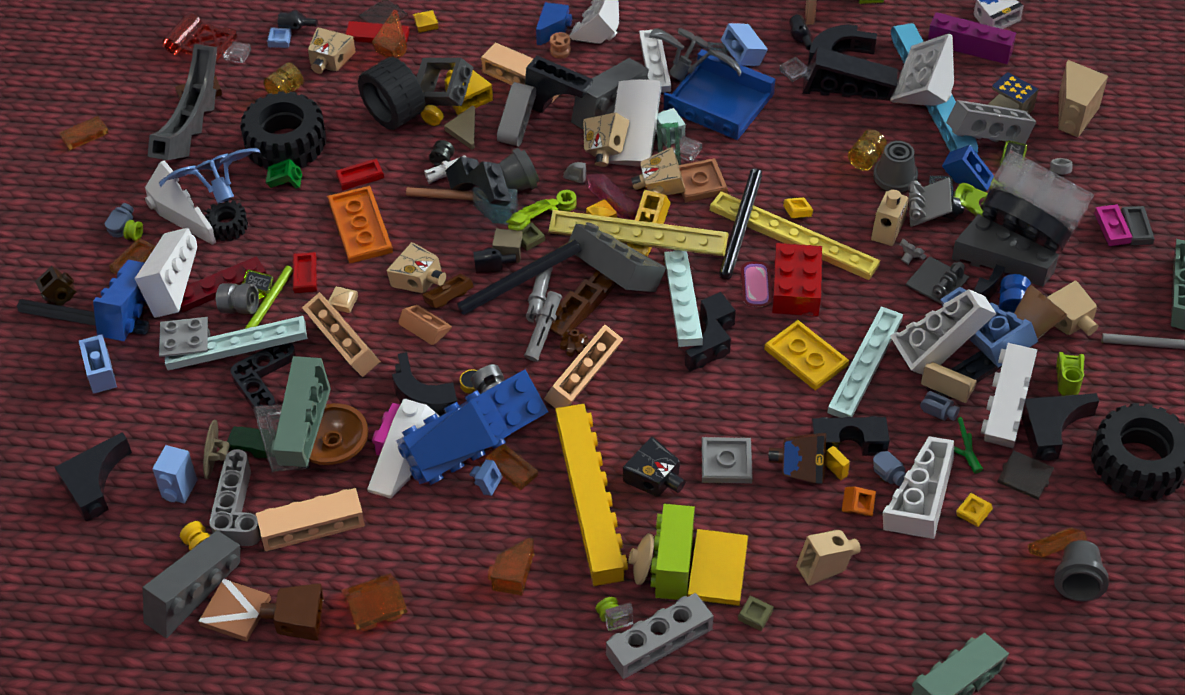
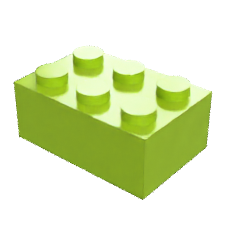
(672, 551)

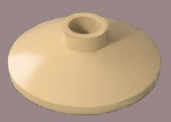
(642, 558)

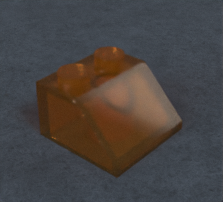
(374, 602)

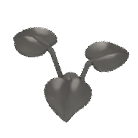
(683, 64)

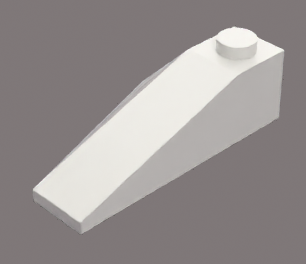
(598, 23)

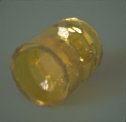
(285, 79)
(867, 150)

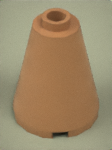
(1039, 310)

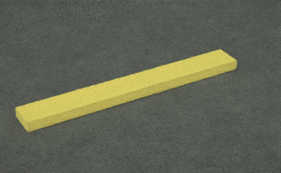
(645, 233)
(791, 233)

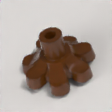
(574, 342)

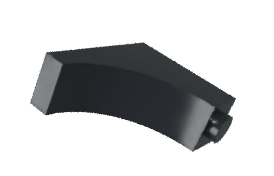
(554, 80)
(1049, 416)
(87, 474)

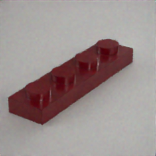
(206, 288)

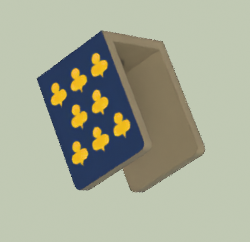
(1014, 93)

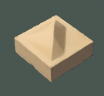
(343, 299)

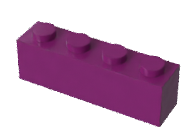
(974, 37)

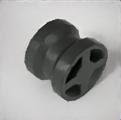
(441, 151)

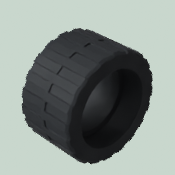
(391, 93)

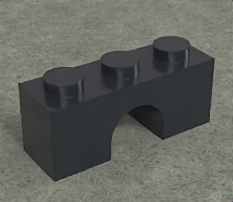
(868, 432)

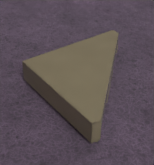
(463, 127)

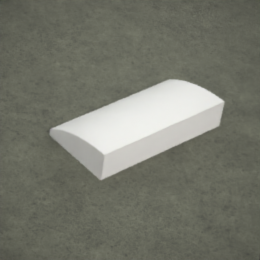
(639, 104)

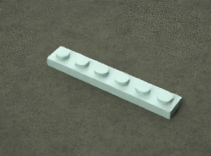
(683, 299)
(243, 342)
(865, 363)

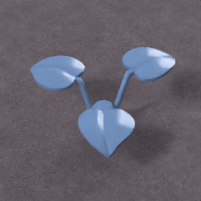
(220, 186)

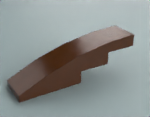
(581, 303)

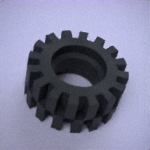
(225, 211)

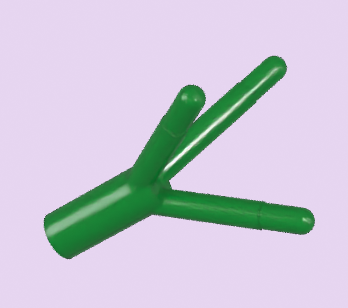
(968, 453)

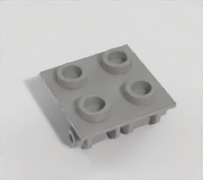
(929, 201)
(183, 336)

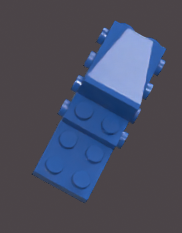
(470, 428)

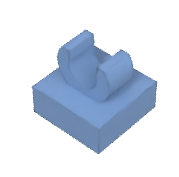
(487, 476)

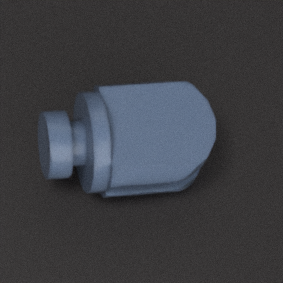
(117, 220)
(939, 406)
(889, 468)

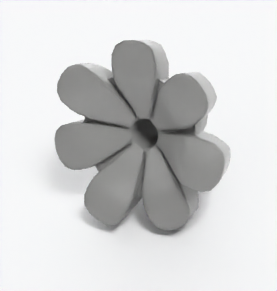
(911, 252)

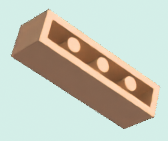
(506, 64)
(341, 334)
(583, 368)
(310, 519)

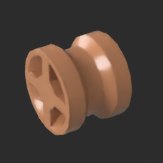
(560, 45)

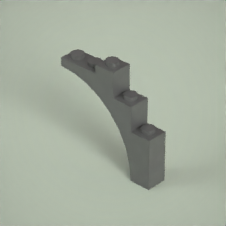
(174, 138)

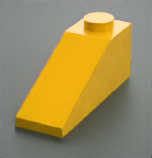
(652, 209)

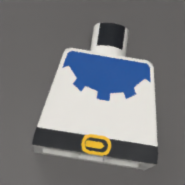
(998, 12)

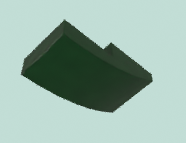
(247, 440)

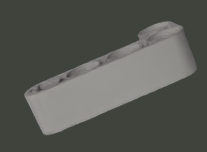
(230, 501)

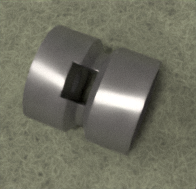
(237, 298)
(487, 378)

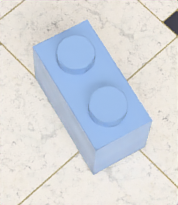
(744, 44)
(97, 364)
(175, 474)

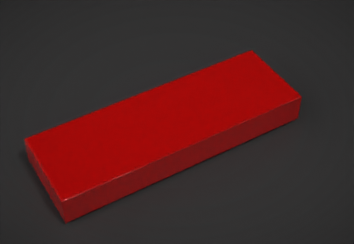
(367, 31)

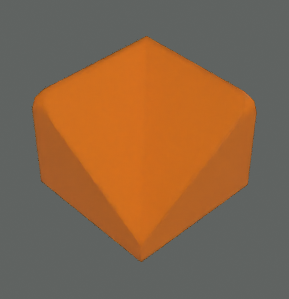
(858, 501)

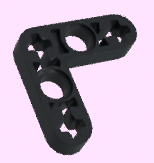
(253, 377)

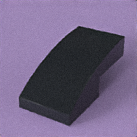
(989, 287)

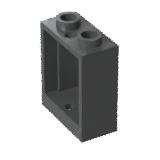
(428, 78)

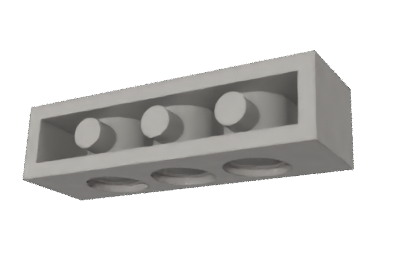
(990, 122)
(653, 647)

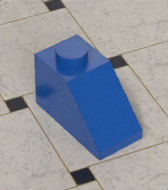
(552, 20)
(968, 168)

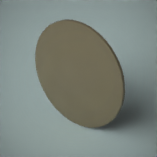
(210, 451)

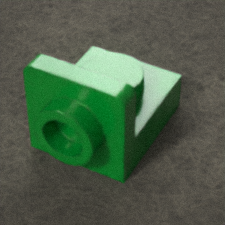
(284, 172)

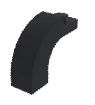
(844, 39)
(407, 387)

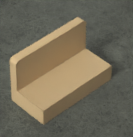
(948, 381)

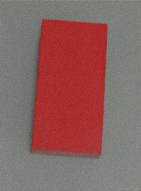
(359, 174)
(305, 272)

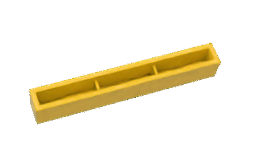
(589, 495)

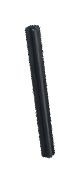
(740, 224)
(518, 277)
(70, 314)

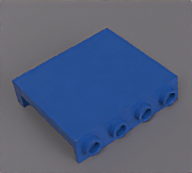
(720, 97)

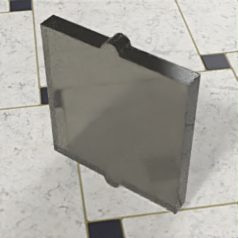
(381, 11)
(1025, 475)

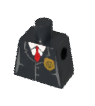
(653, 469)

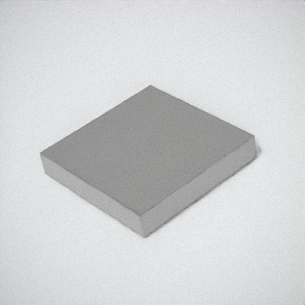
(726, 460)

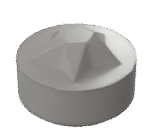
(1061, 166)

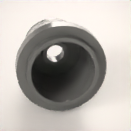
(896, 167)
(519, 171)
(1081, 572)

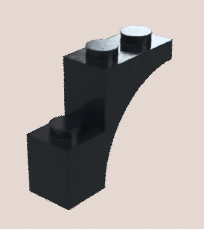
(488, 176)
(718, 317)

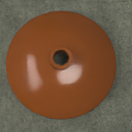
(341, 426)

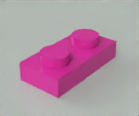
(1113, 225)
(380, 435)

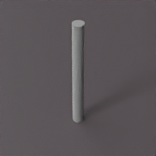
(1143, 341)

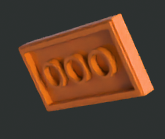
(360, 224)

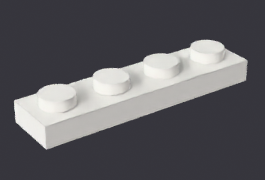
(655, 59)

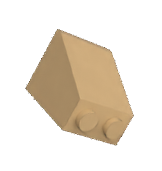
(1079, 97)

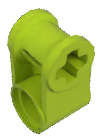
(1069, 373)

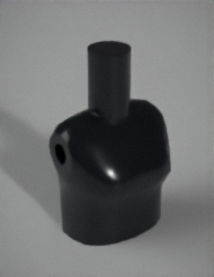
(295, 20)
(800, 31)
(491, 260)

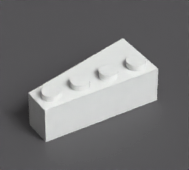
(167, 272)
(943, 330)
(1010, 395)
(921, 496)

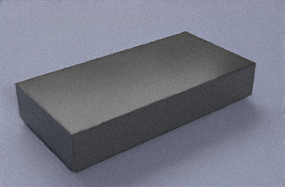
(1138, 225)

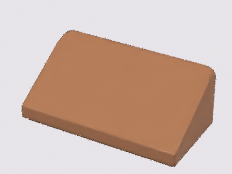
(423, 324)

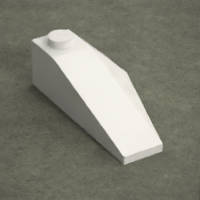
(176, 204)
(392, 469)

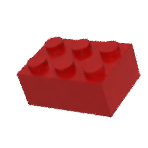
(797, 279)

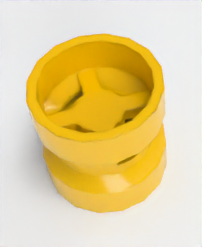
(193, 534)

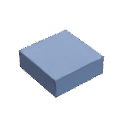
(279, 37)

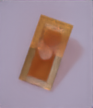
(391, 39)
(512, 568)

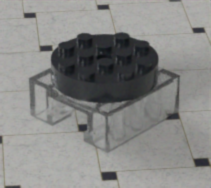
(1035, 202)

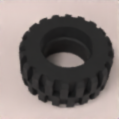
(278, 113)
(1130, 473)

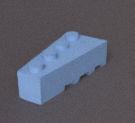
(999, 331)

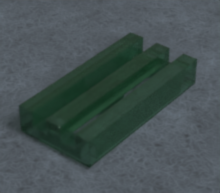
(667, 126)

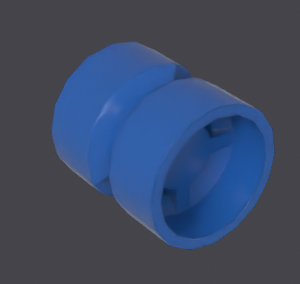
(1011, 291)

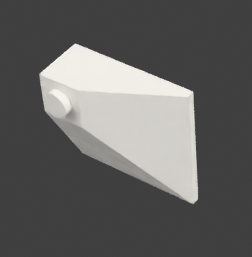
(927, 73)

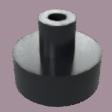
(956, 208)

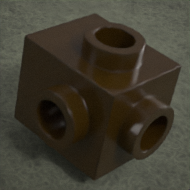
(56, 286)

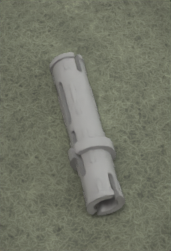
(537, 297)
(546, 317)

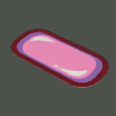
(756, 284)

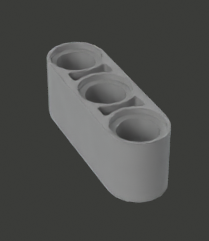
(516, 114)

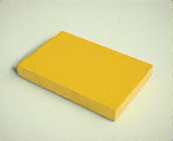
(806, 355)
(718, 566)

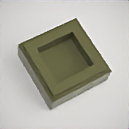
(531, 236)
(755, 613)

